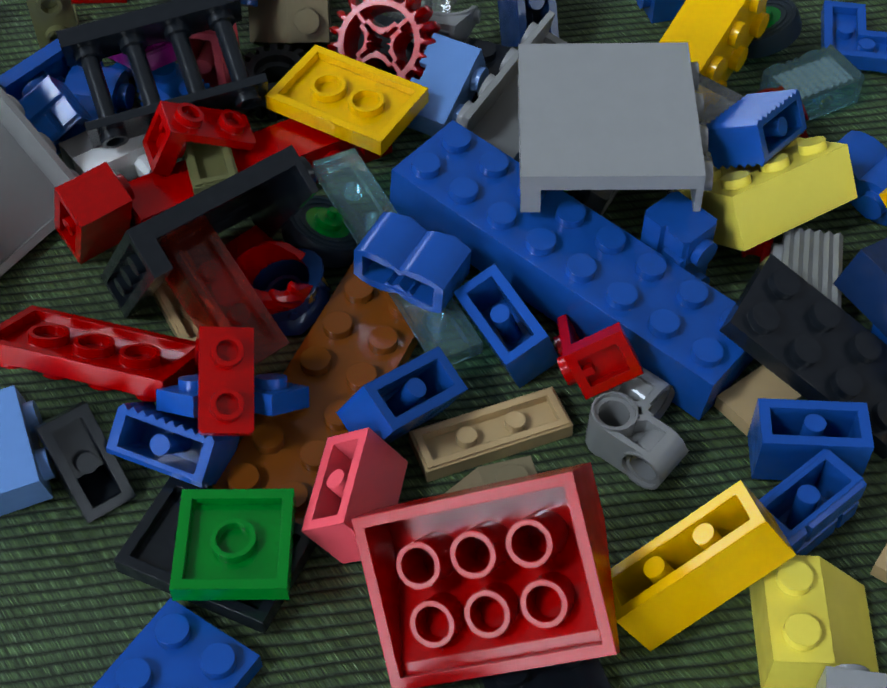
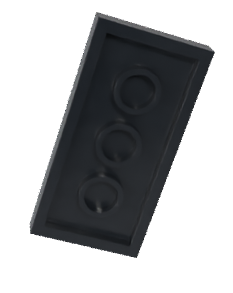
(811, 343)

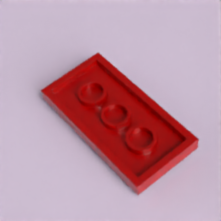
(94, 352)

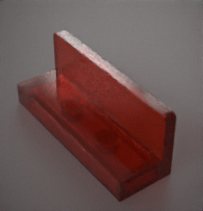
(215, 287)

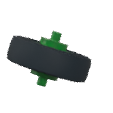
(781, 31)
(322, 230)

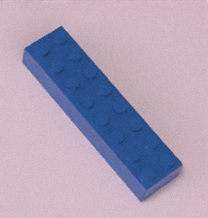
(572, 263)

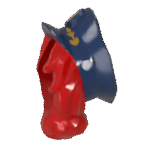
(287, 282)

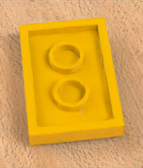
(347, 99)

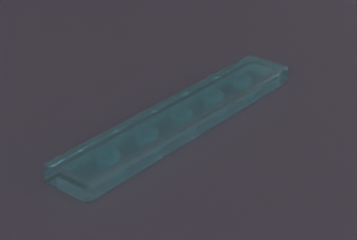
(361, 204)

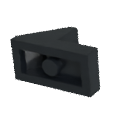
(82, 463)

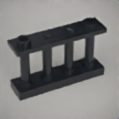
(131, 34)

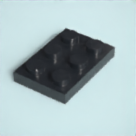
(150, 554)

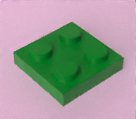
(233, 545)

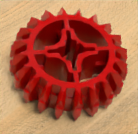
(362, 20)

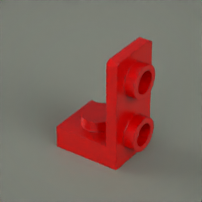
(182, 123)
(596, 360)
(225, 380)

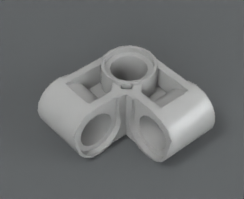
(639, 441)

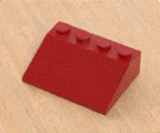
(490, 578)

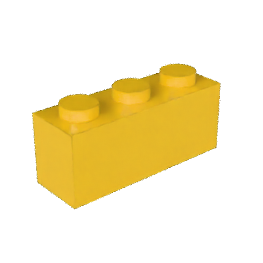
(697, 566)

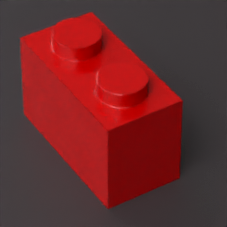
(93, 211)

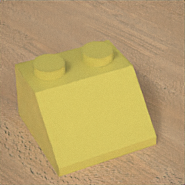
(807, 620)

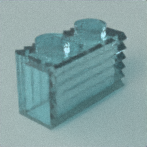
(823, 78)

